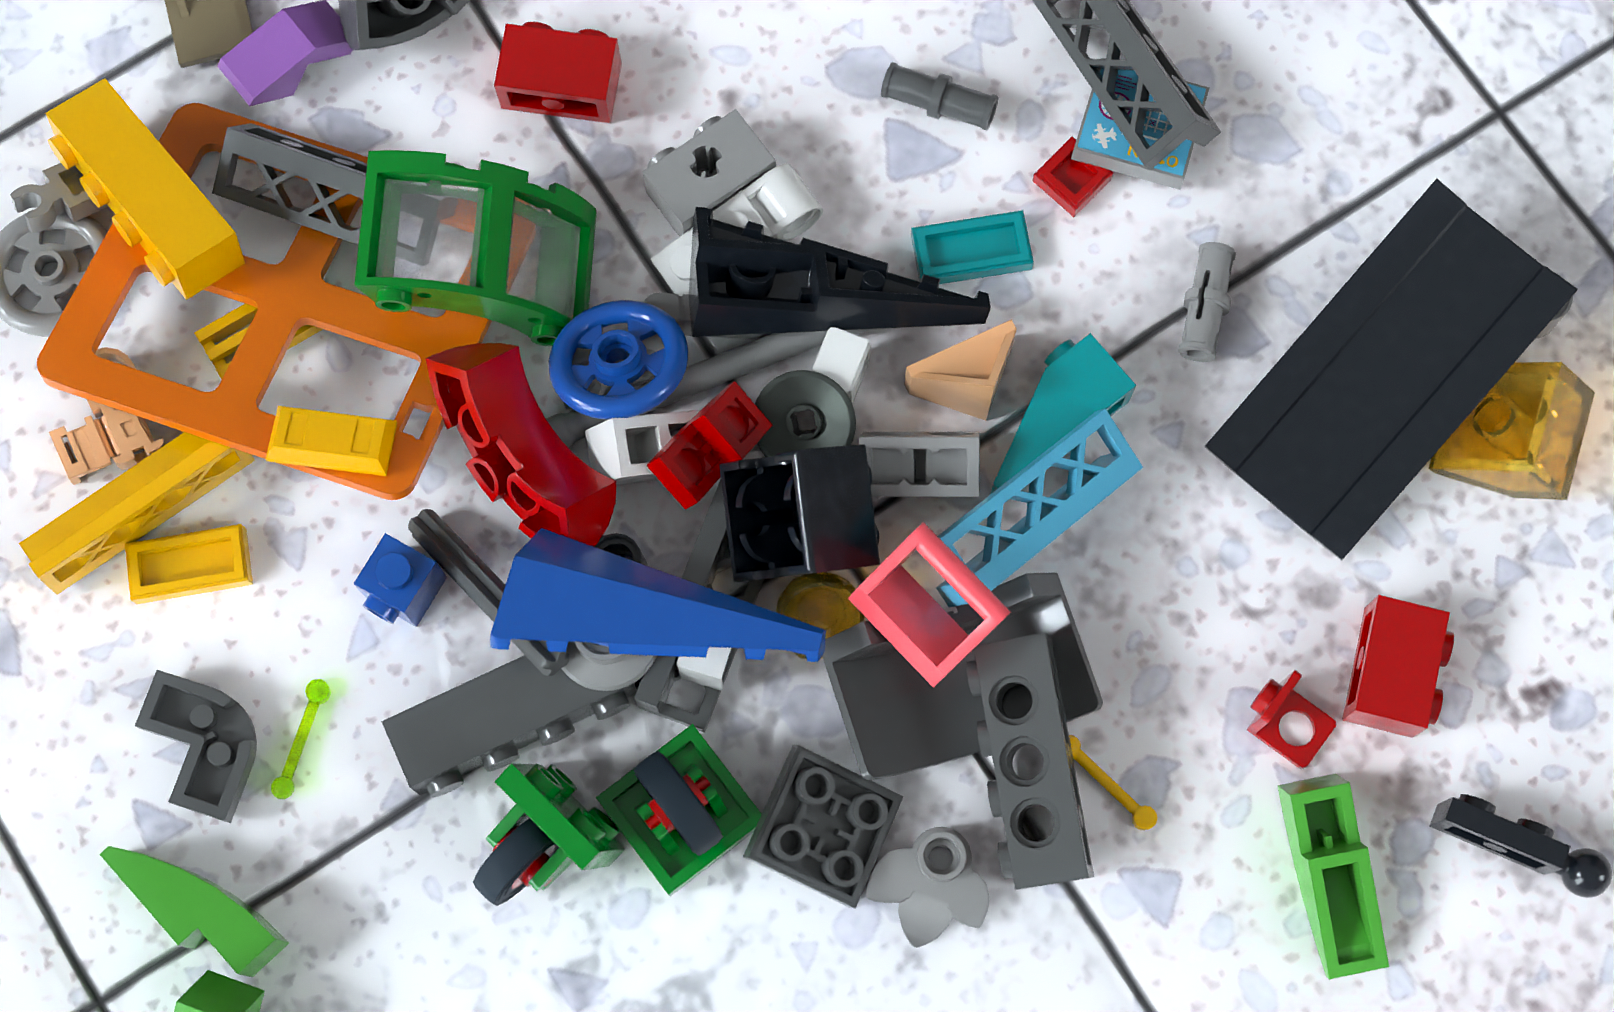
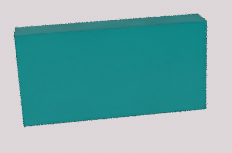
(973, 247)

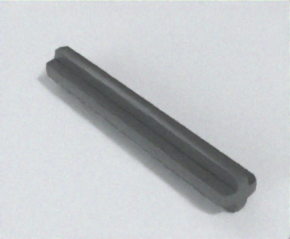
(476, 581)

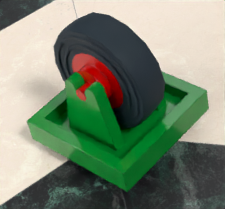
(680, 809)
(543, 834)

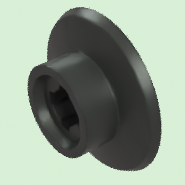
(799, 392)

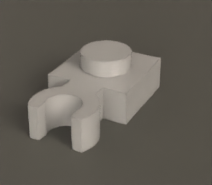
(59, 195)

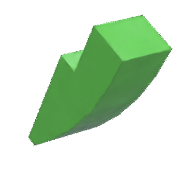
(1334, 875)
(198, 910)

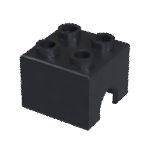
(800, 513)

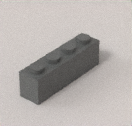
(489, 722)

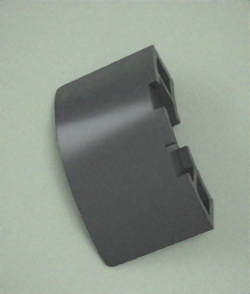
(906, 724)

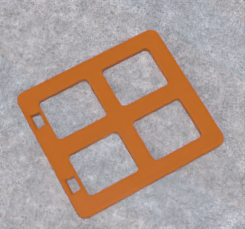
(285, 300)

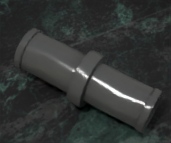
(939, 96)

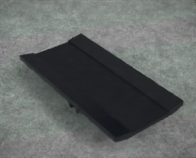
(1389, 369)

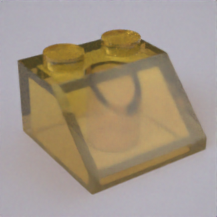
(1521, 434)

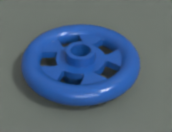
(623, 399)

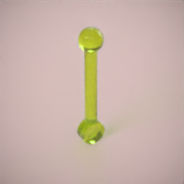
(317, 693)

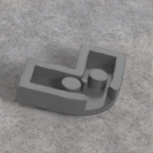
(218, 737)

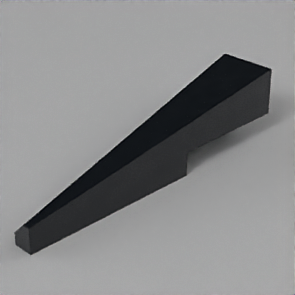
(769, 286)

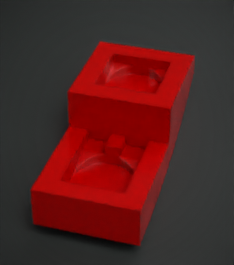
(715, 435)

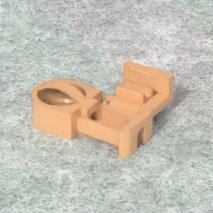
(105, 438)

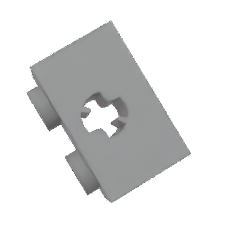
(717, 144)

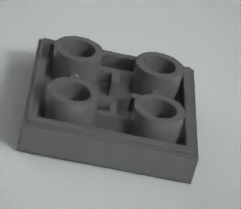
(823, 826)

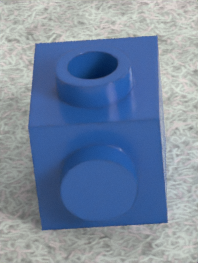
(399, 582)

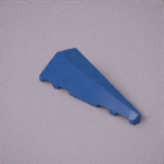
(585, 594)

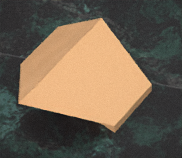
(964, 374)

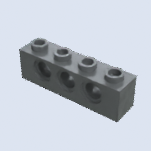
(1066, 851)

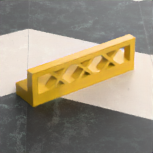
(129, 508)

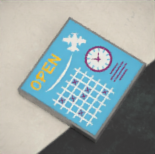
(1105, 146)

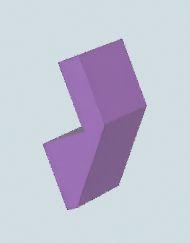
(278, 52)

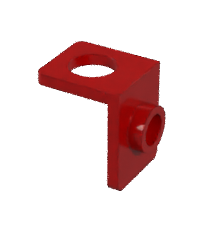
(1275, 702)

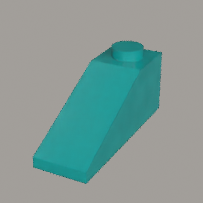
(1071, 389)

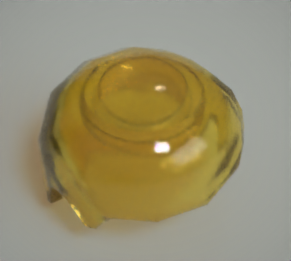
(821, 602)

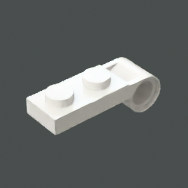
(774, 200)

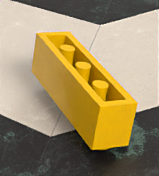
(145, 190)

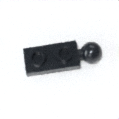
(1525, 843)

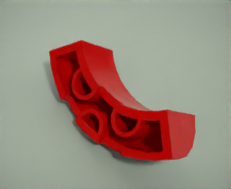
(515, 447)

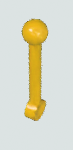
(1142, 816)

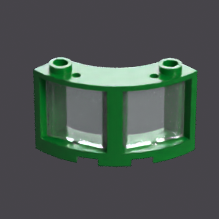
(474, 242)

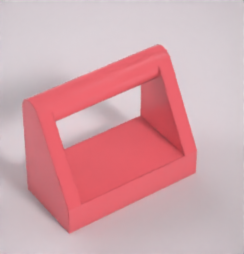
(914, 619)

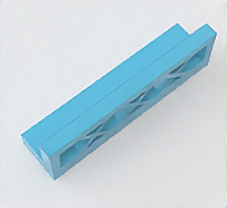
(1045, 516)

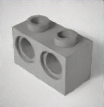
(923, 463)

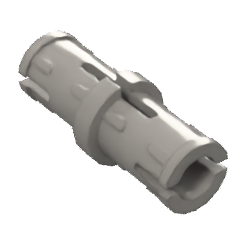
(1207, 302)

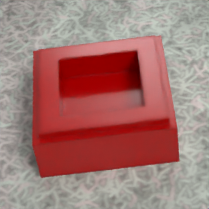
(1071, 181)

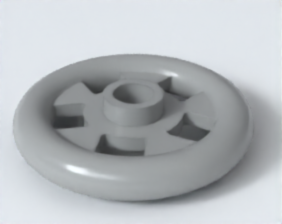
(16, 235)

